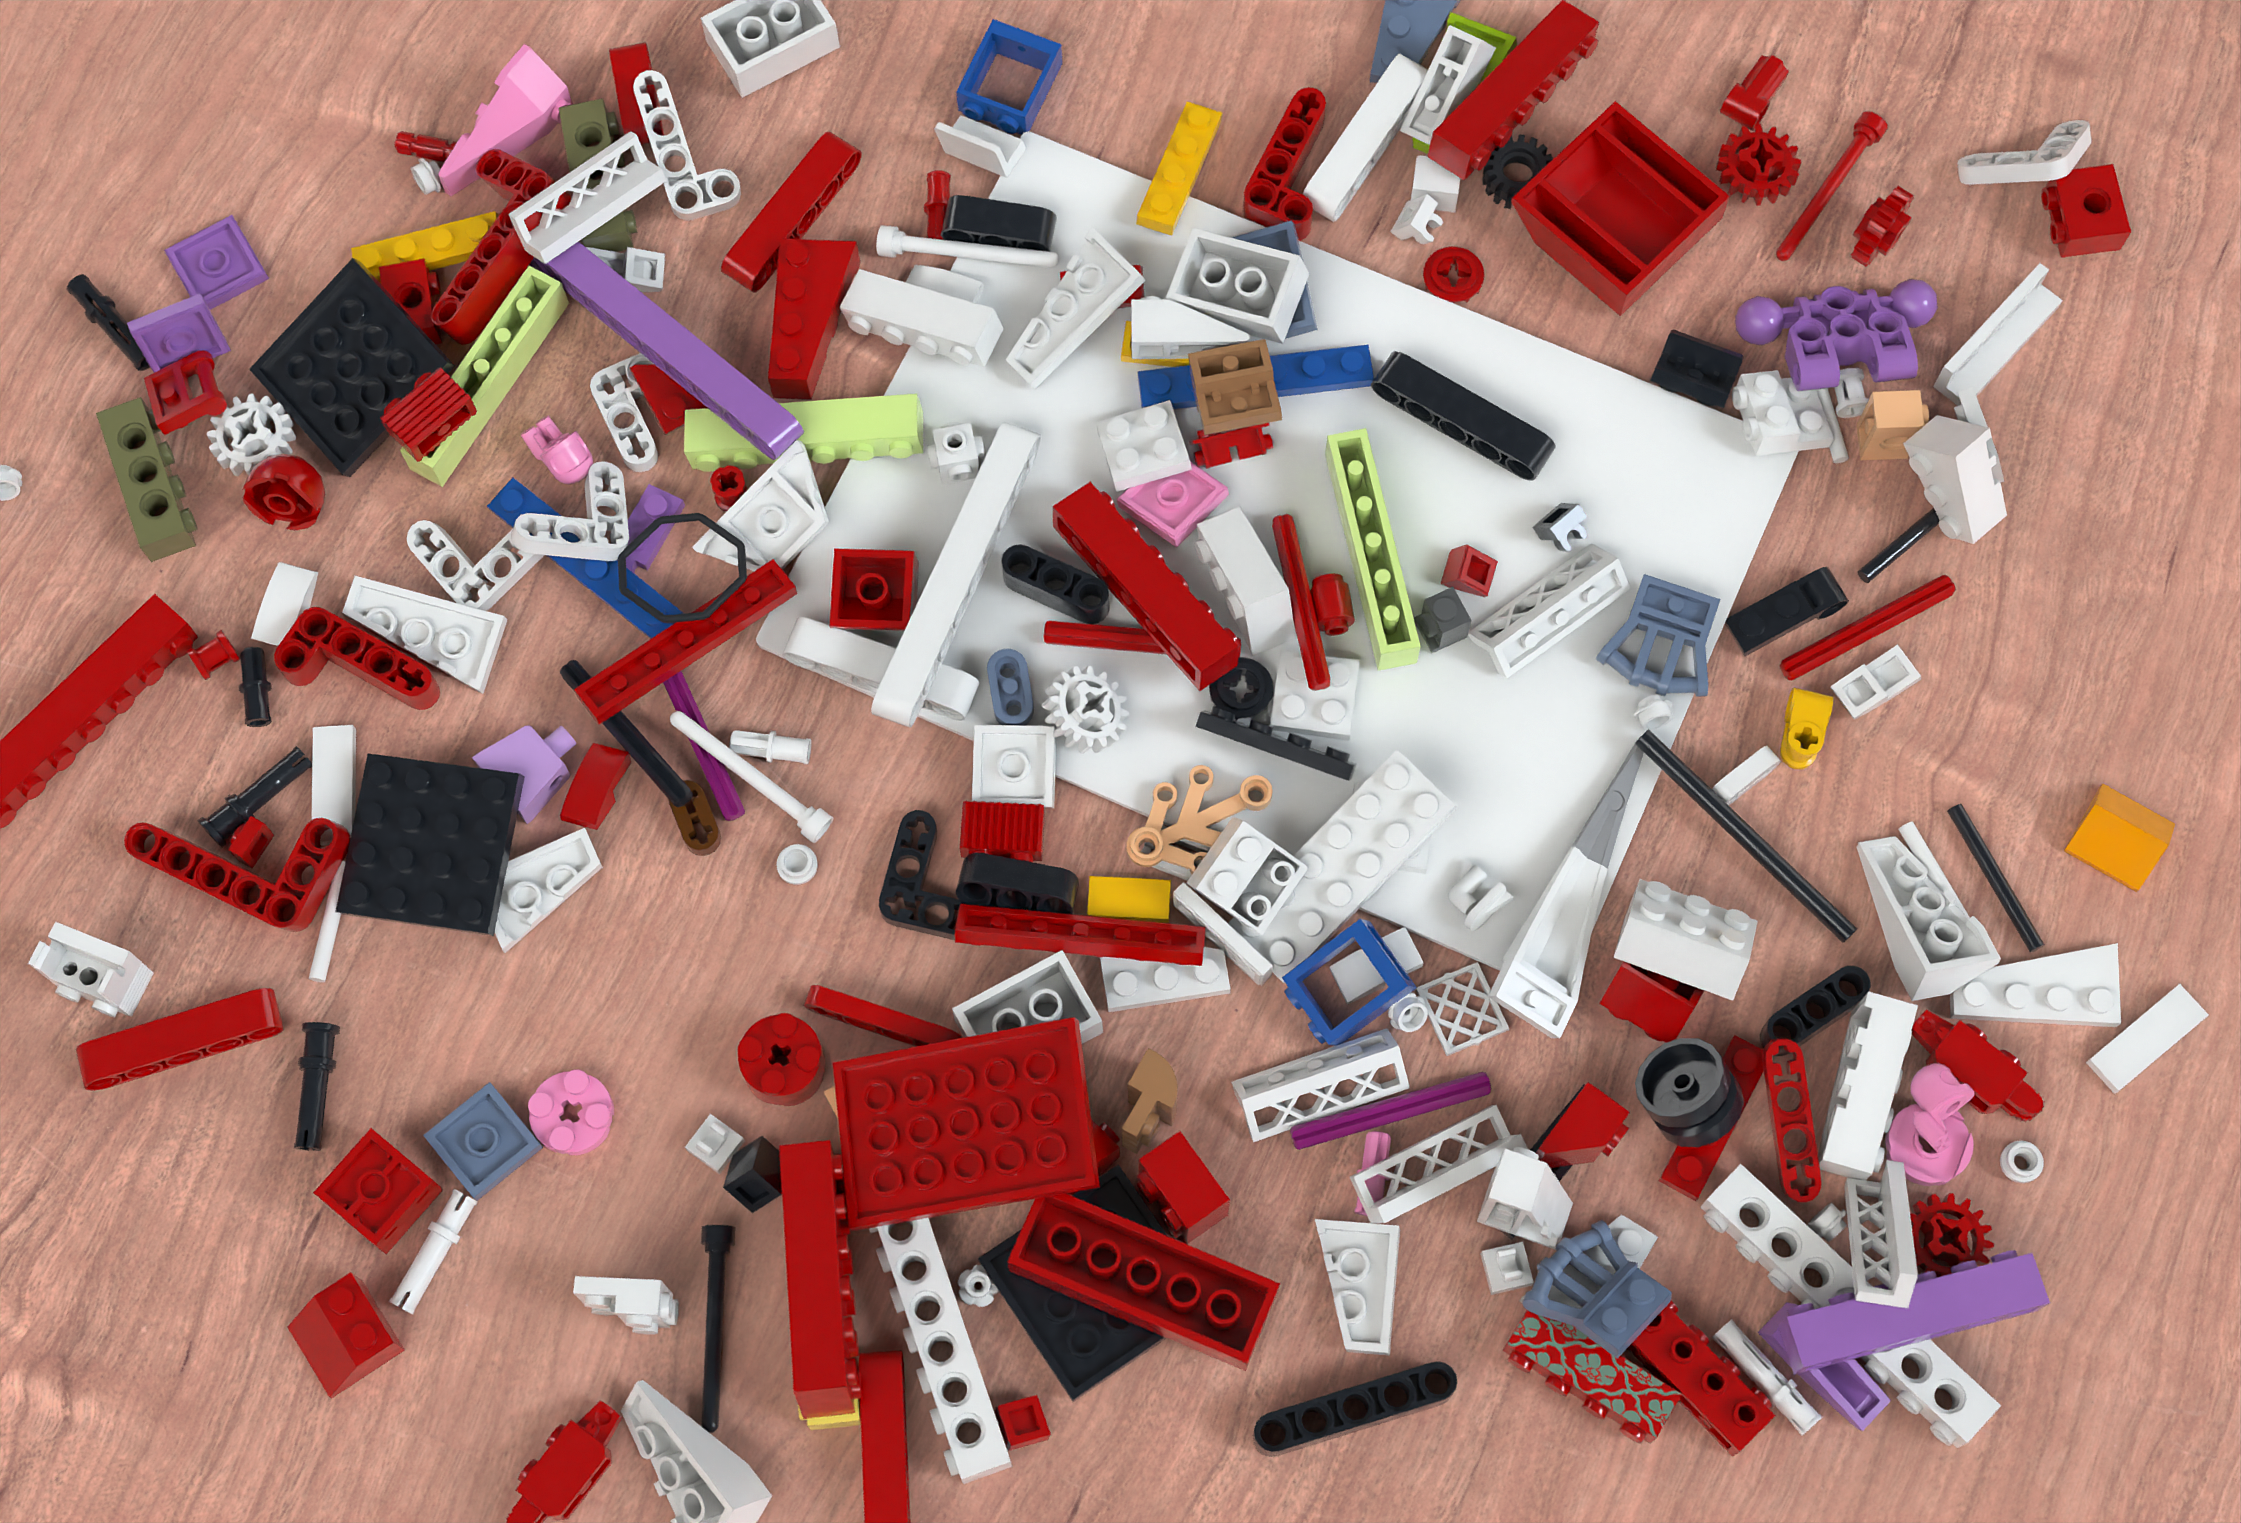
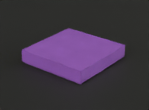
(217, 263)
(178, 332)

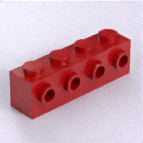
(1707, 1383)

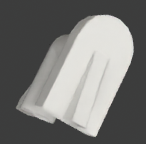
(1477, 912)

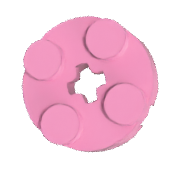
(548, 1106)
(1931, 1167)

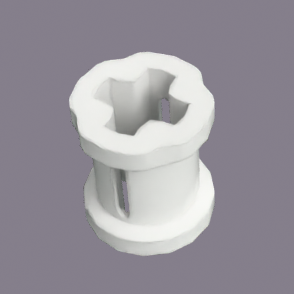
(1850, 393)

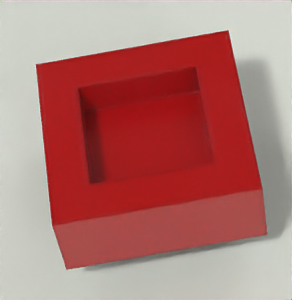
(250, 841)
(1022, 1422)

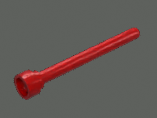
(1867, 130)

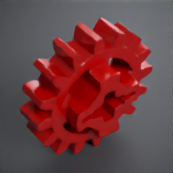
(1772, 158)
(1882, 226)
(1936, 1226)

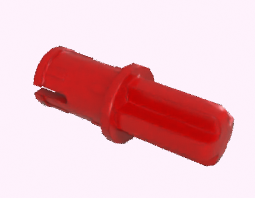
(937, 199)

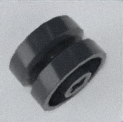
(1689, 1092)

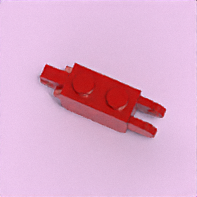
(1974, 1061)
(567, 1468)

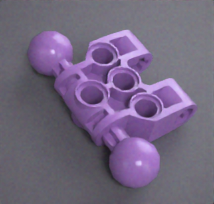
(1843, 330)

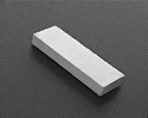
(334, 776)
(1222, 934)
(2147, 1038)

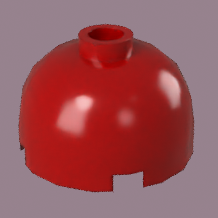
(285, 490)

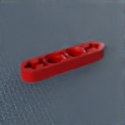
(875, 1018)
(1799, 1118)

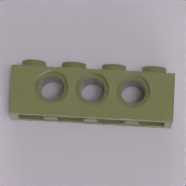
(581, 126)
(156, 535)

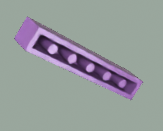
(1936, 1308)

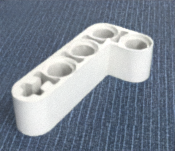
(676, 145)

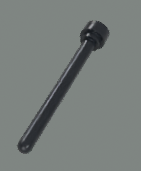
(717, 1244)

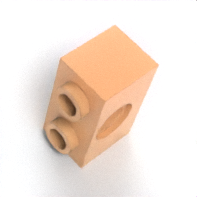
(1889, 422)

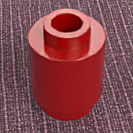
(1332, 604)

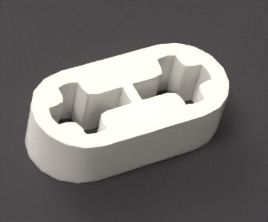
(1746, 775)

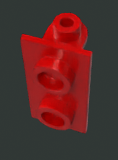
(1215, 446)

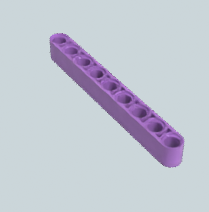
(674, 350)

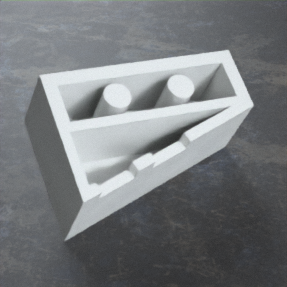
(1958, 476)
(1247, 580)
(1526, 1199)

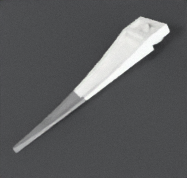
(1550, 951)

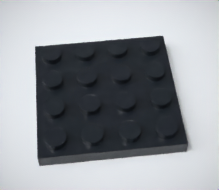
(346, 364)
(430, 844)
(1074, 1338)

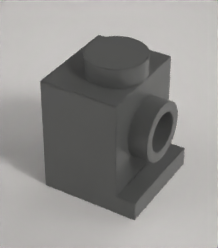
(1443, 620)

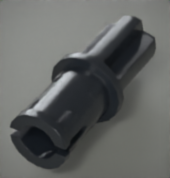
(255, 687)

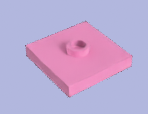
(1174, 503)

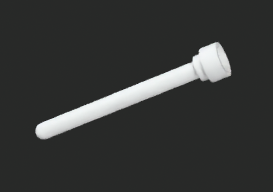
(892, 242)
(811, 821)

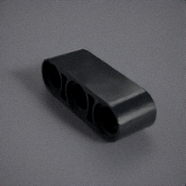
(998, 223)
(1046, 568)
(1016, 884)
(1826, 995)

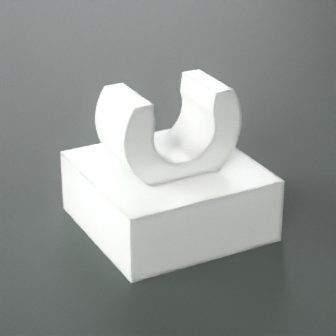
(1415, 217)
(715, 1143)
(1507, 1268)

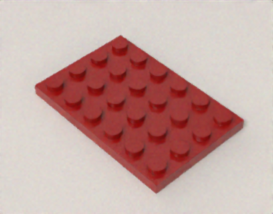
(965, 1124)

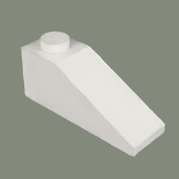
(1448, 82)
(1173, 330)

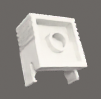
(92, 970)

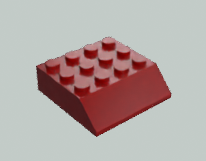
(1619, 207)

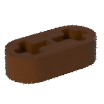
(704, 815)

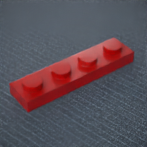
(1692, 1166)

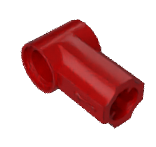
(1751, 99)

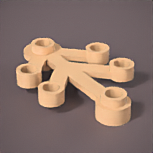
(1191, 823)

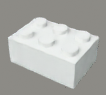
(768, 39)
(1240, 283)
(1686, 938)
(1031, 997)

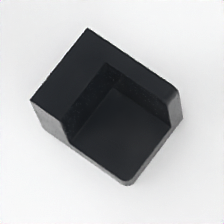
(755, 1175)

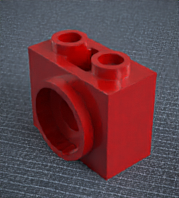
(2076, 228)

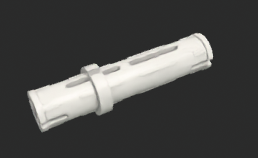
(433, 1251)
(1767, 1377)

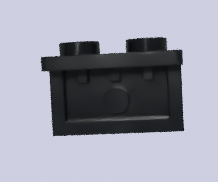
(1697, 369)

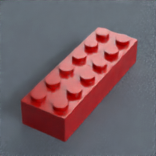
(1144, 1277)
(819, 1280)

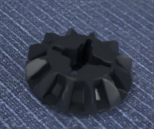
(1256, 679)

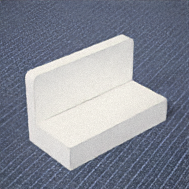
(981, 145)

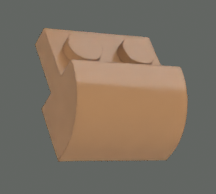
(1234, 386)
(1154, 1099)

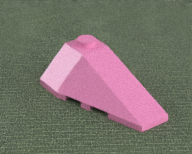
(514, 119)

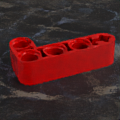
(1288, 159)
(362, 663)

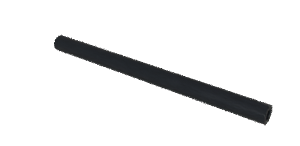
(1746, 836)

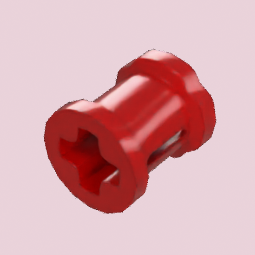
(729, 478)
(213, 654)

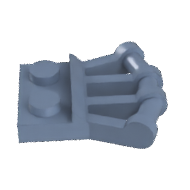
(1671, 614)
(1617, 1310)

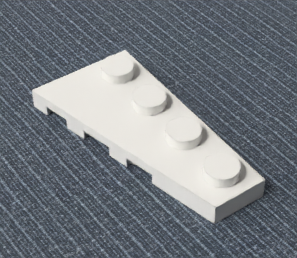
(435, 630)
(2048, 990)

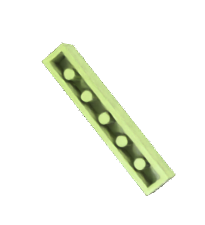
(496, 364)
(831, 429)
(1372, 549)

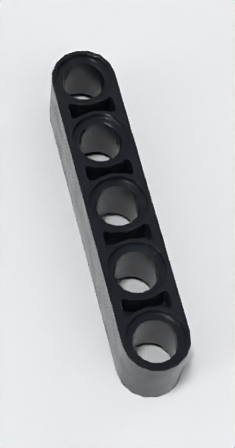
(1463, 415)
(1369, 1393)

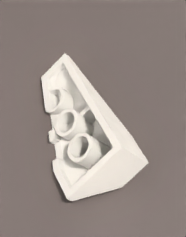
(692, 1466)

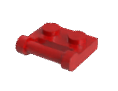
(172, 395)

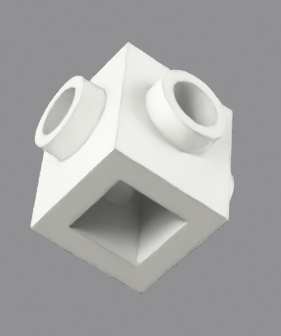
(956, 452)

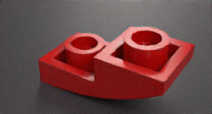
(593, 786)

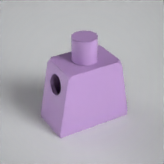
(536, 760)

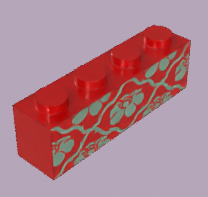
(1593, 1375)

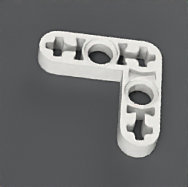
(2049, 162)
(623, 401)
(590, 530)
(469, 574)

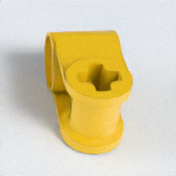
(1805, 722)

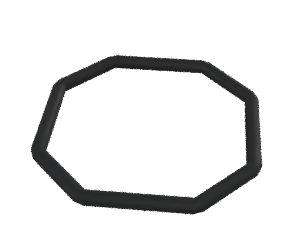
(687, 616)

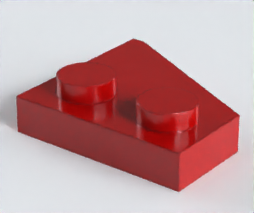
(664, 396)

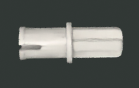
(771, 746)

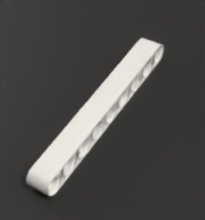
(956, 575)

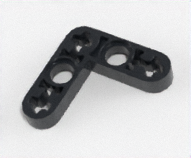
(911, 888)

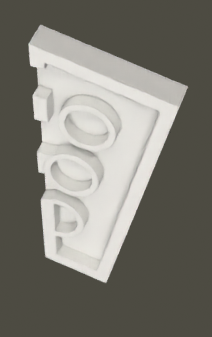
(1086, 296)

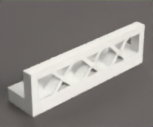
(587, 206)
(1999, 337)
(1554, 612)
(1317, 1071)
(1442, 1180)
(1892, 1242)

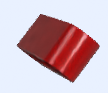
(626, 65)

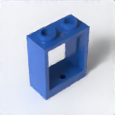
(1018, 46)
(1382, 959)

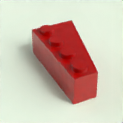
(807, 303)

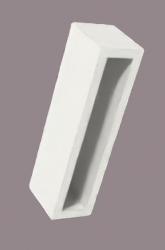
(921, 318)

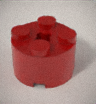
(767, 1078)

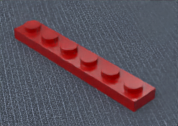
(684, 643)
(1080, 934)

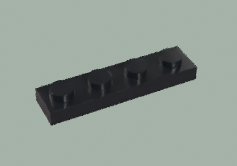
(1293, 748)

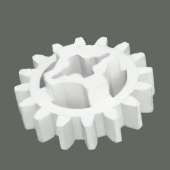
(251, 435)
(1099, 724)

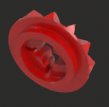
(1466, 265)

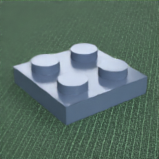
(483, 1141)

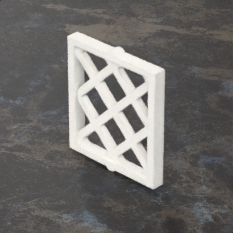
(1448, 980)

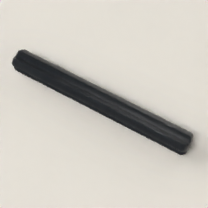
(635, 744)

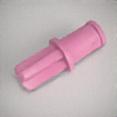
(1376, 1149)

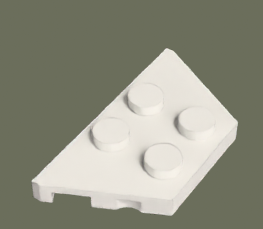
(773, 516)

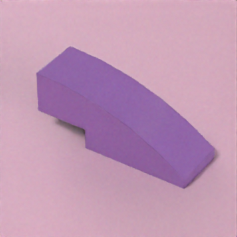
(1841, 1385)

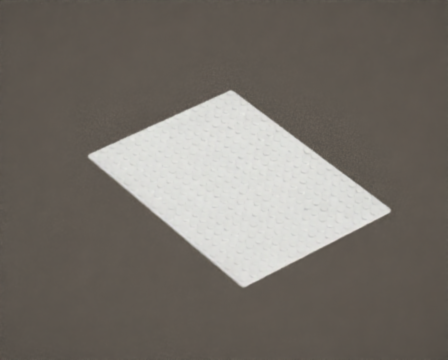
(1519, 755)

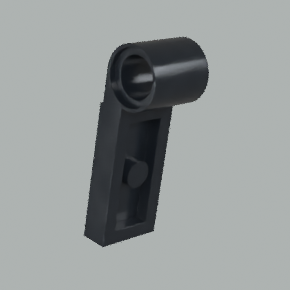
(1787, 609)

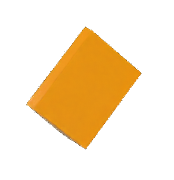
(2120, 838)

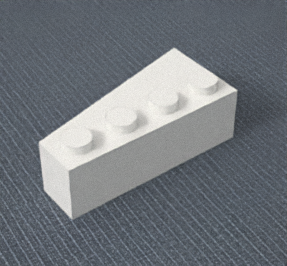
(1865, 1086)

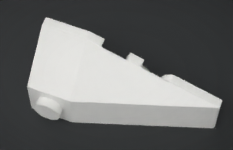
(1925, 932)

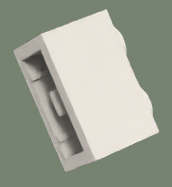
(1247, 875)

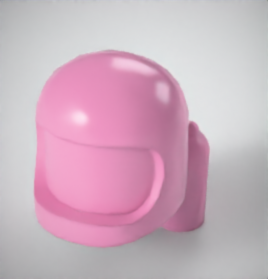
(562, 453)
(1939, 1097)

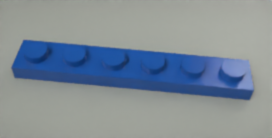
(1292, 375)
(595, 575)

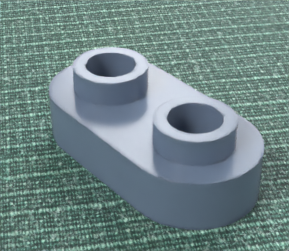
(1012, 690)

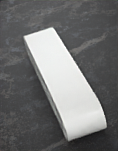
(1365, 138)
(865, 661)

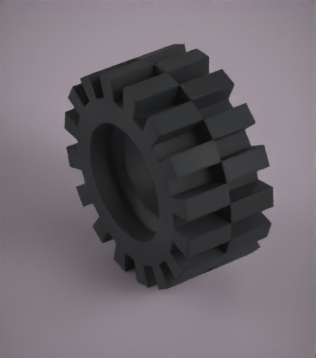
(1512, 152)

